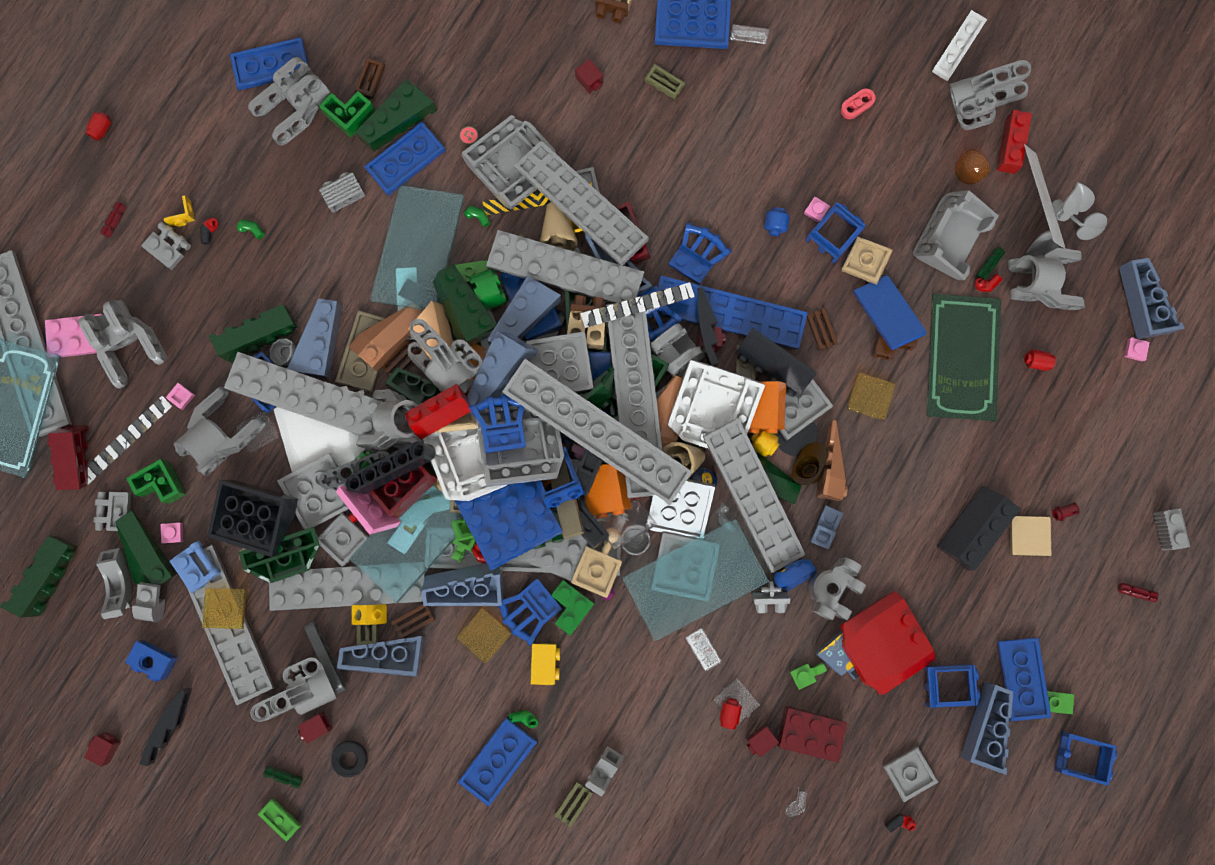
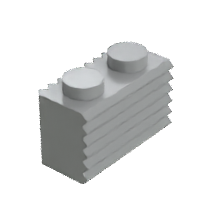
(341, 191)
(1171, 529)

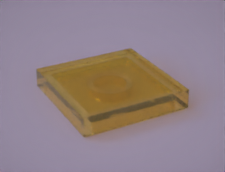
(871, 396)
(224, 608)
(484, 635)

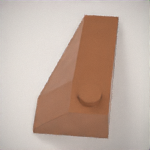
(384, 338)
(665, 404)
(833, 480)

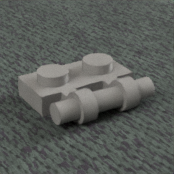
(163, 251)
(118, 506)

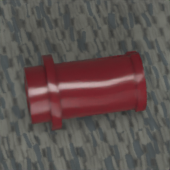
(1061, 513)

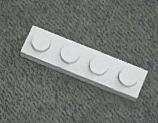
(959, 45)

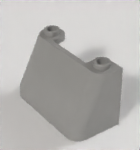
(953, 232)

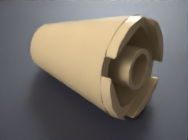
(558, 229)
(686, 454)

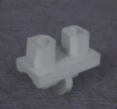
(770, 595)

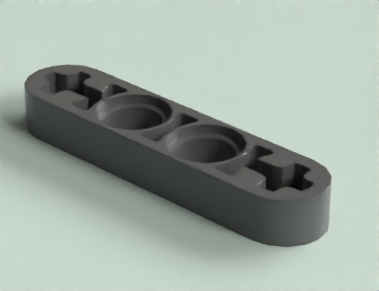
(353, 465)
(325, 657)

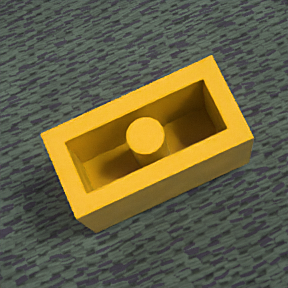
(544, 664)

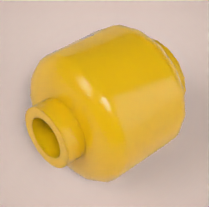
(764, 443)

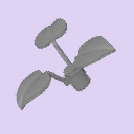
(1078, 201)

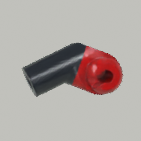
(207, 228)
(901, 821)

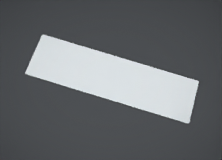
(1045, 198)

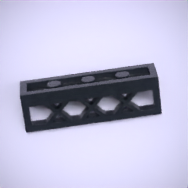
(593, 531)

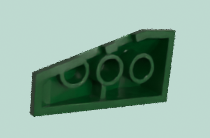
(783, 485)
(142, 553)

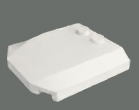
(711, 399)
(311, 439)
(459, 464)

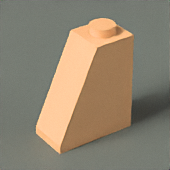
(435, 316)

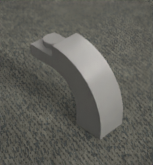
(117, 583)

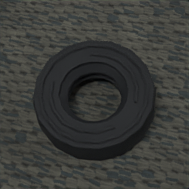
(336, 759)

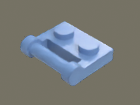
(189, 569)

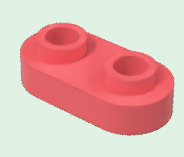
(856, 104)

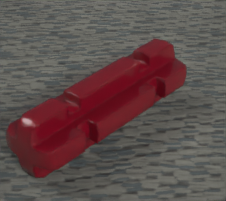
(113, 219)
(1138, 592)

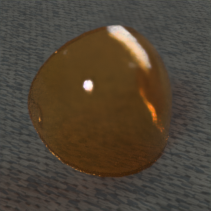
(972, 167)

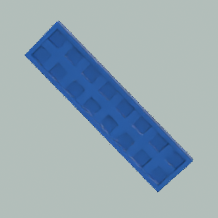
(741, 314)

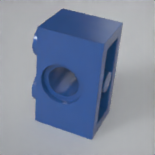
(162, 660)

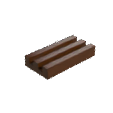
(365, 92)
(816, 314)
(388, 370)
(398, 628)

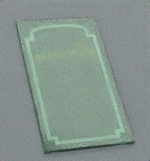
(964, 357)

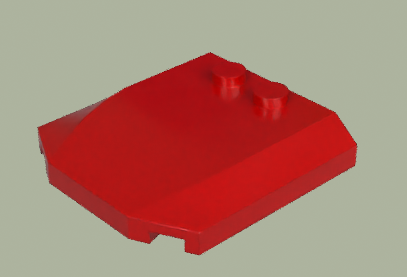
(886, 643)

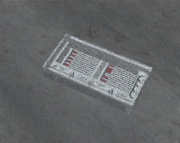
(749, 34)
(703, 649)

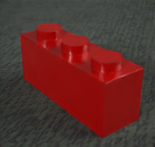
(1013, 141)
(438, 411)

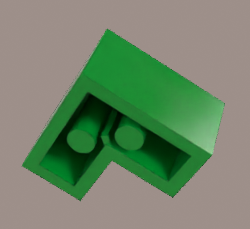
(347, 116)
(159, 478)
(576, 606)

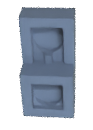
(826, 526)

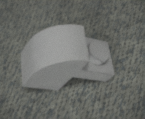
(148, 605)
(604, 771)

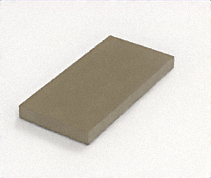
(353, 369)

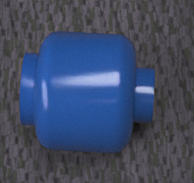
(776, 221)

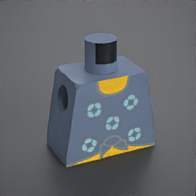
(835, 656)

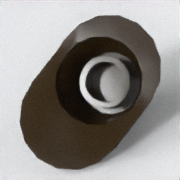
(810, 464)

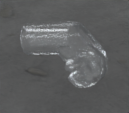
(720, 512)
(797, 806)

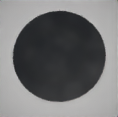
(796, 443)

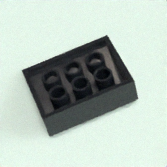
(251, 516)

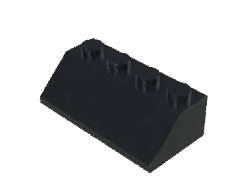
(775, 363)
(978, 528)

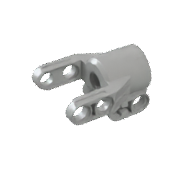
(303, 92)
(976, 94)
(1047, 278)
(115, 331)
(676, 349)
(446, 365)
(389, 422)
(207, 441)
(840, 575)
(302, 694)

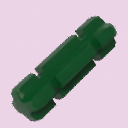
(990, 263)
(283, 776)

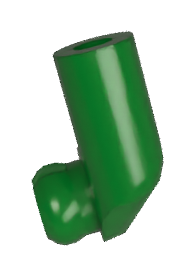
(479, 213)
(252, 226)
(525, 717)

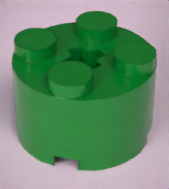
(486, 289)

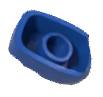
(794, 574)

